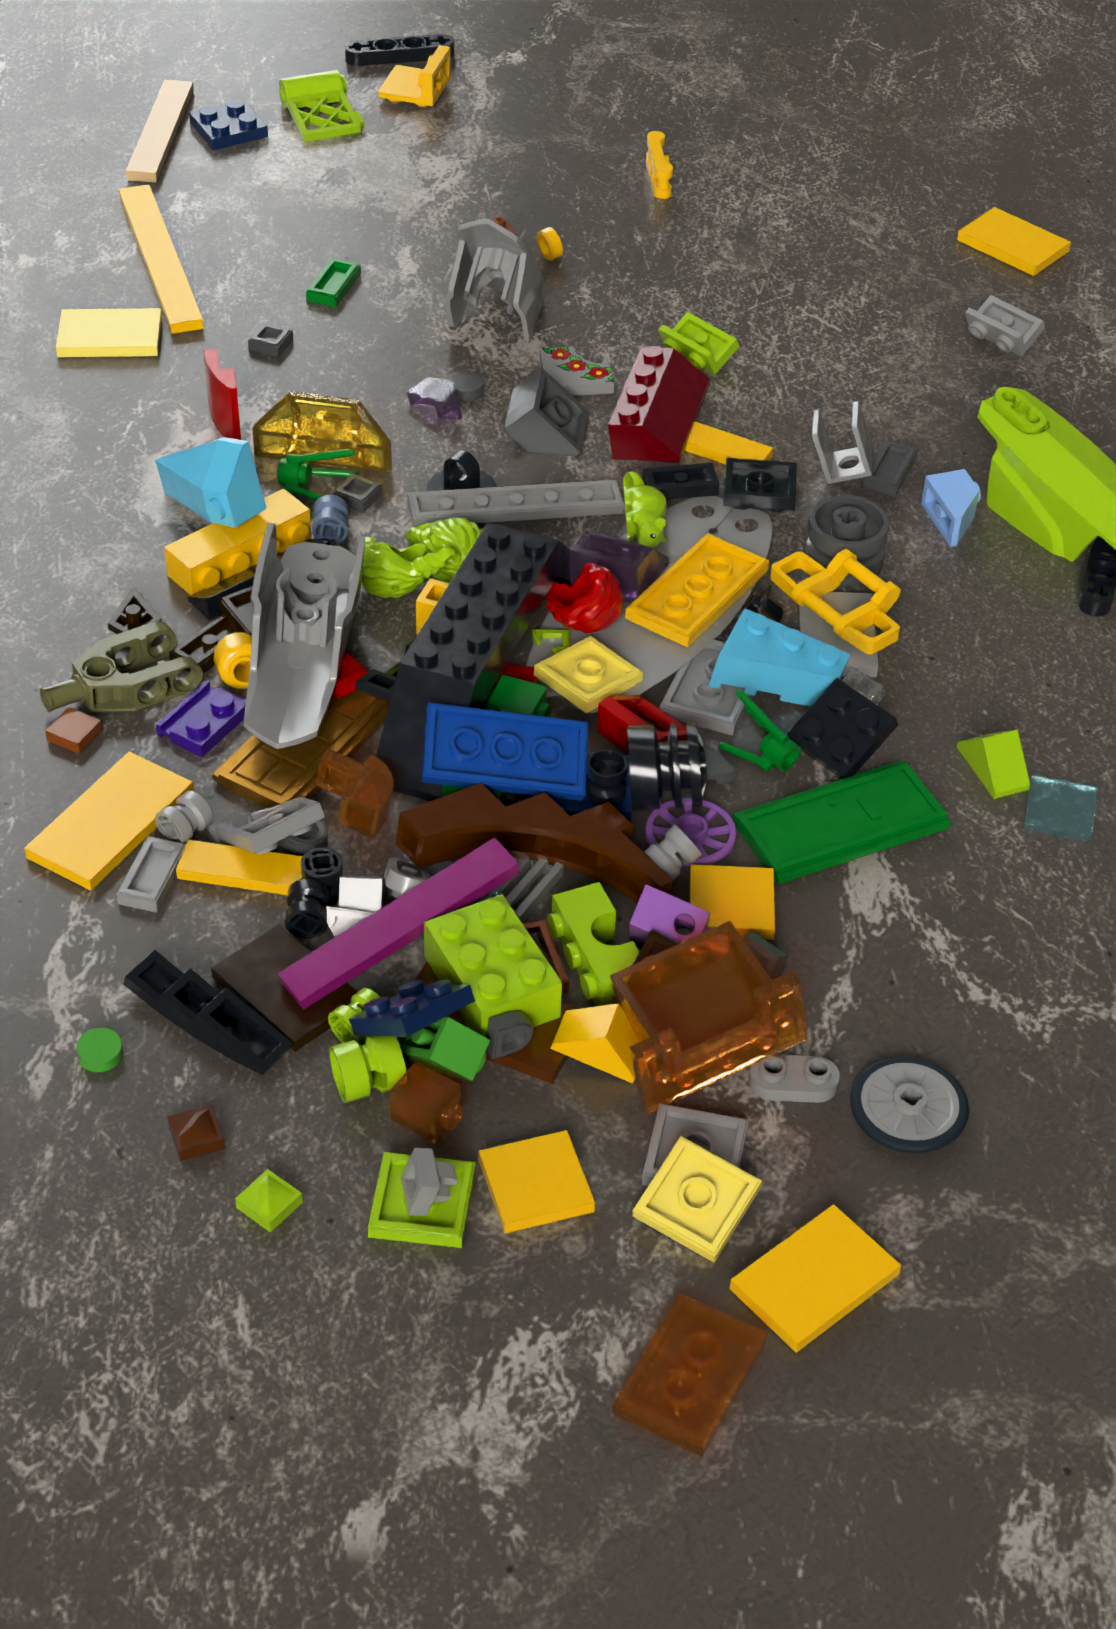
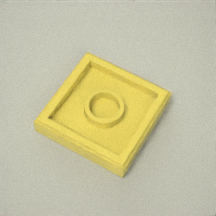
(587, 673)
(697, 1199)

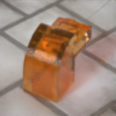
(363, 788)

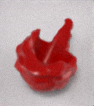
(590, 603)

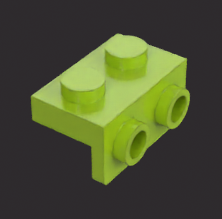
(699, 343)

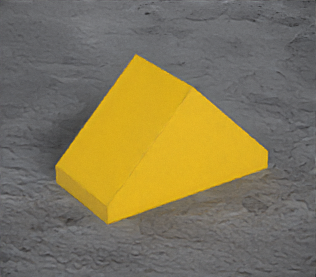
(598, 1038)

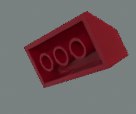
(657, 407)

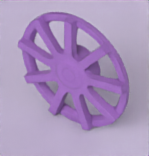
(695, 829)

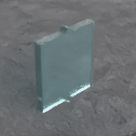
(1061, 808)

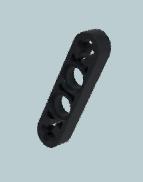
(395, 49)
(1101, 565)

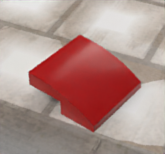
(222, 396)

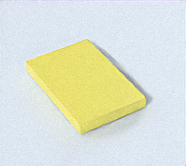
(109, 332)

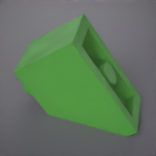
(447, 1049)

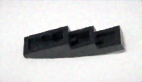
(207, 1015)

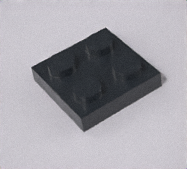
(760, 484)
(842, 729)

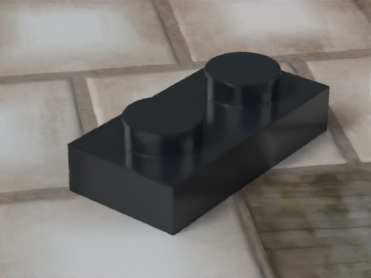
(683, 480)

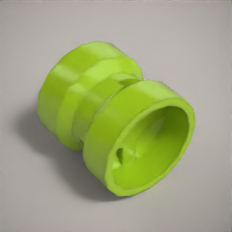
(339, 1017)

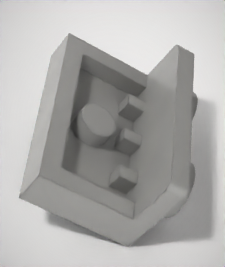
(1004, 325)

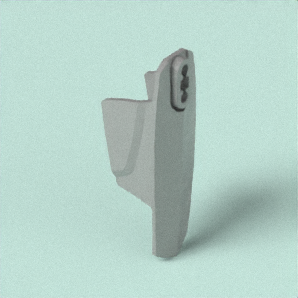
(298, 636)

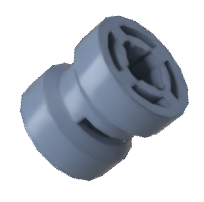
(330, 519)

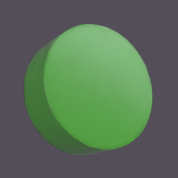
(99, 1050)

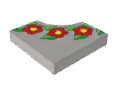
(576, 374)

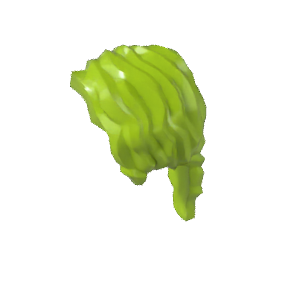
(451, 533)
(399, 571)

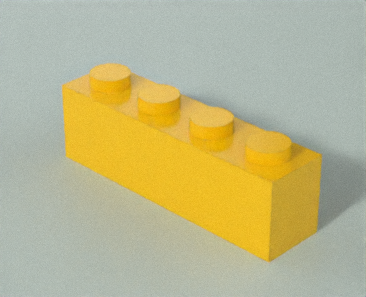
(223, 551)

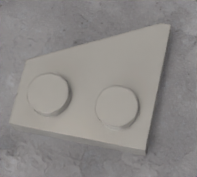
(272, 825)

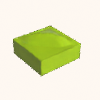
(269, 1200)

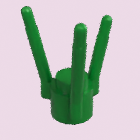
(294, 472)
(776, 746)

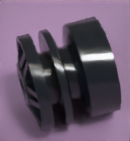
(665, 766)

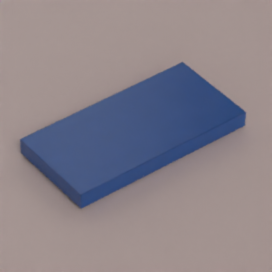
(505, 751)

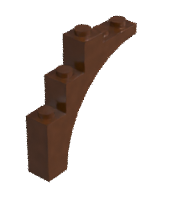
(534, 829)

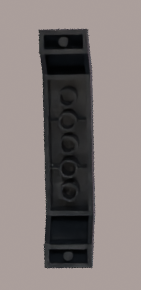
(468, 641)

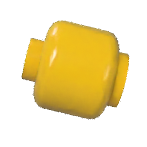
(233, 659)

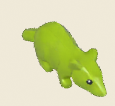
(644, 511)

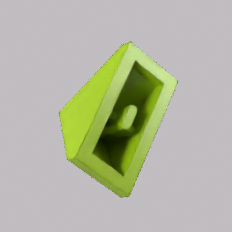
(997, 762)

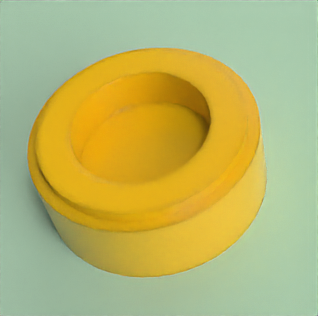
(549, 244)

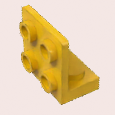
(418, 84)

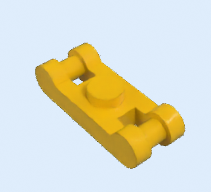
(658, 165)

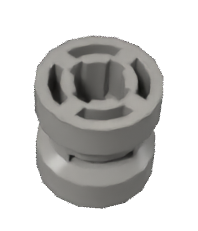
(187, 816)
(673, 852)

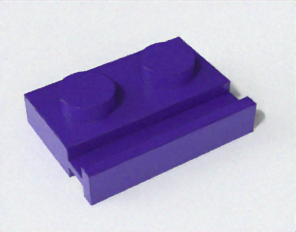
(202, 718)

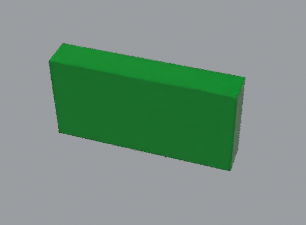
(333, 282)

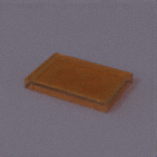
(690, 1374)

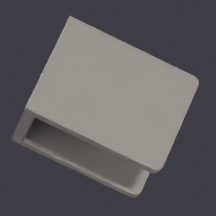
(832, 461)

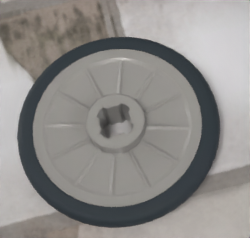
(935, 1111)

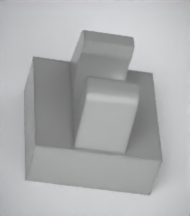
(426, 1181)

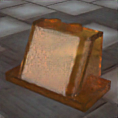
(705, 1014)

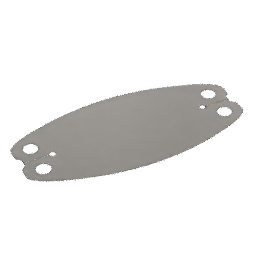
(649, 651)

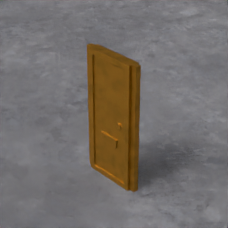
(279, 775)

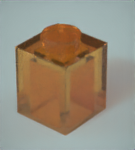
(426, 1102)

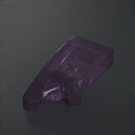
(437, 393)

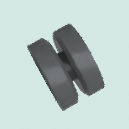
(849, 524)

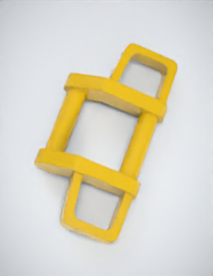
(828, 579)

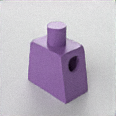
(664, 916)

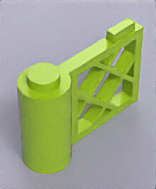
(315, 92)

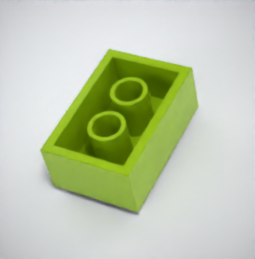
(497, 958)

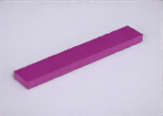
(398, 923)

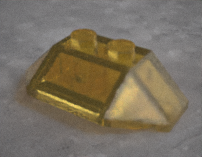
(323, 423)

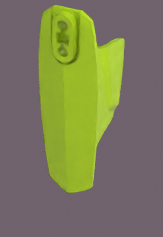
(1048, 475)

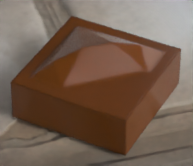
(196, 1132)

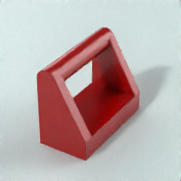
(620, 711)

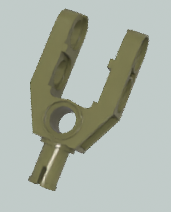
(103, 687)

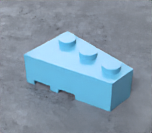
(777, 661)

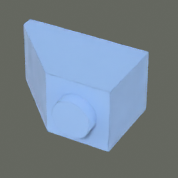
(951, 503)

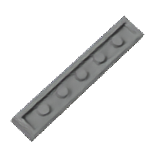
(517, 502)

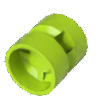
(366, 1066)

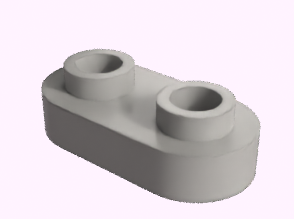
(403, 876)
(794, 1078)

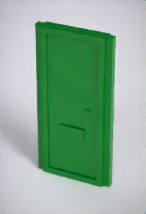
(841, 821)

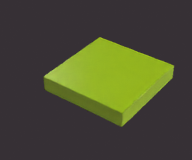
(444, 1221)

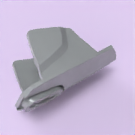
(499, 260)

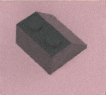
(546, 417)

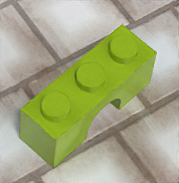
(583, 922)

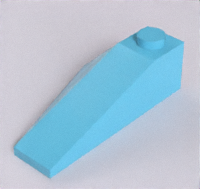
(214, 481)

